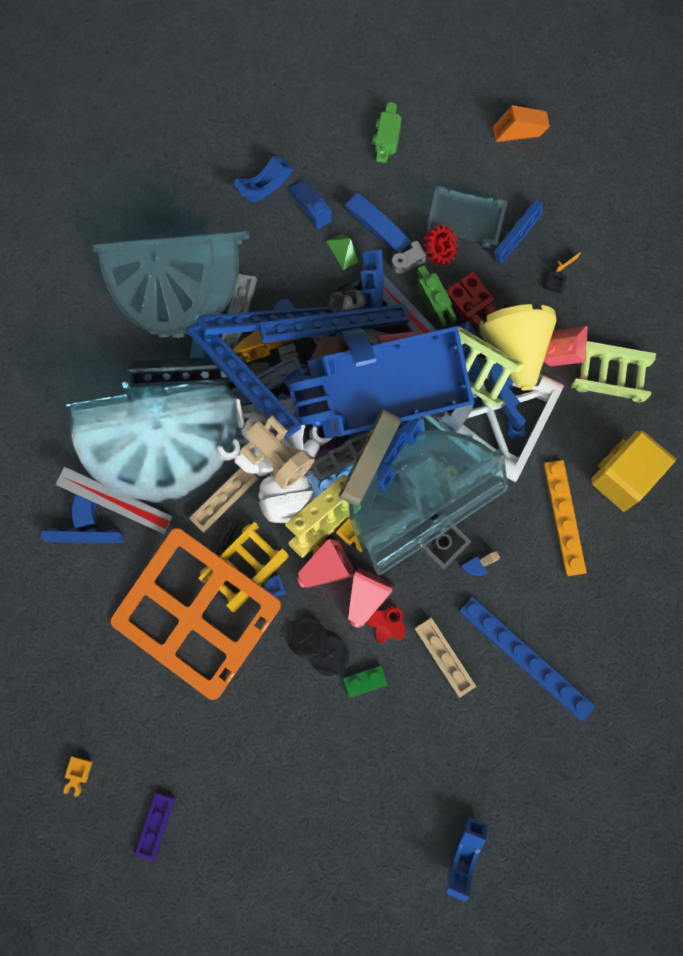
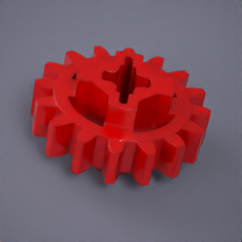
(441, 245)

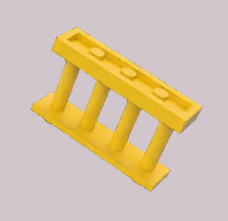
(263, 571)

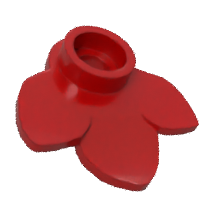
(385, 626)

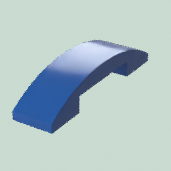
(359, 346)
(406, 434)

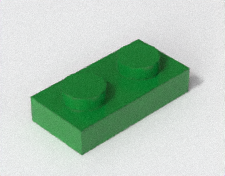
(365, 681)

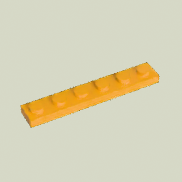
(564, 518)

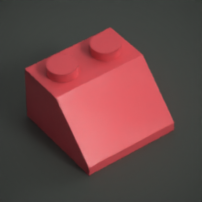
(567, 346)

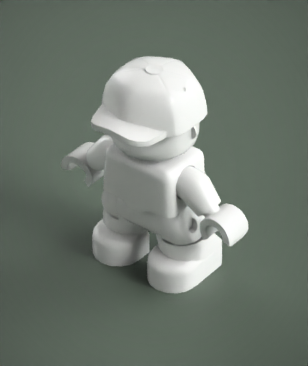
(276, 503)

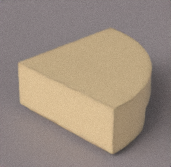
(492, 557)

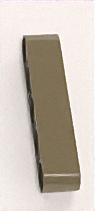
(369, 457)

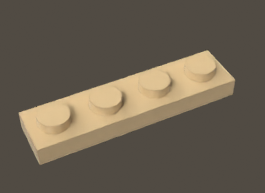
(223, 499)
(445, 657)

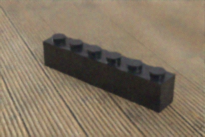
(176, 372)

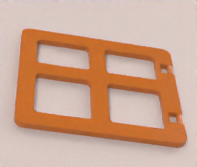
(191, 617)

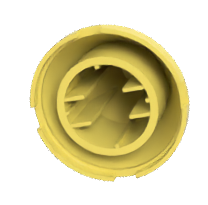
(522, 335)

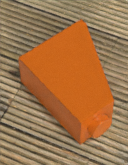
(520, 124)

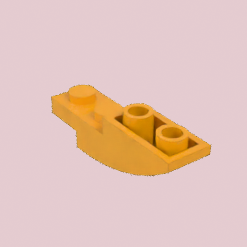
(254, 347)

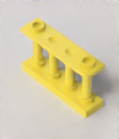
(318, 519)

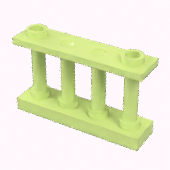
(493, 356)
(623, 356)

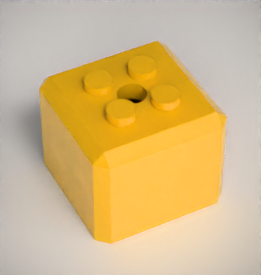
(632, 469)

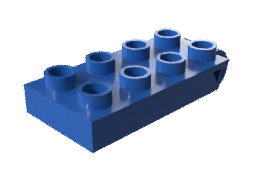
(408, 380)

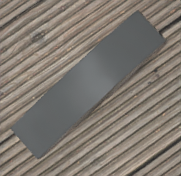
(338, 458)

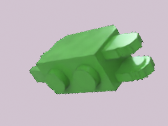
(388, 133)
(434, 296)

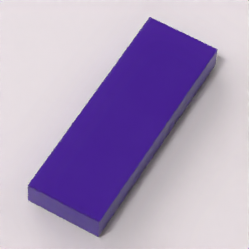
(154, 826)

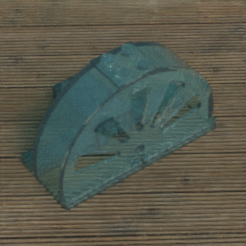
(171, 279)
(154, 438)
(435, 475)

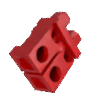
(471, 299)

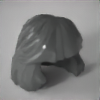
(350, 301)

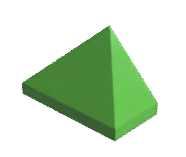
(343, 250)

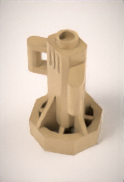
(287, 462)

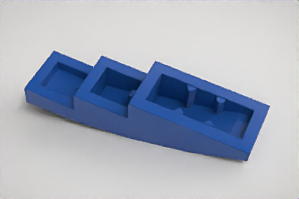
(378, 223)
(372, 279)
(507, 396)

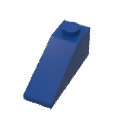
(312, 204)

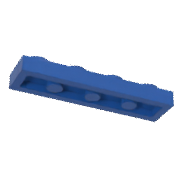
(521, 228)
(75, 535)

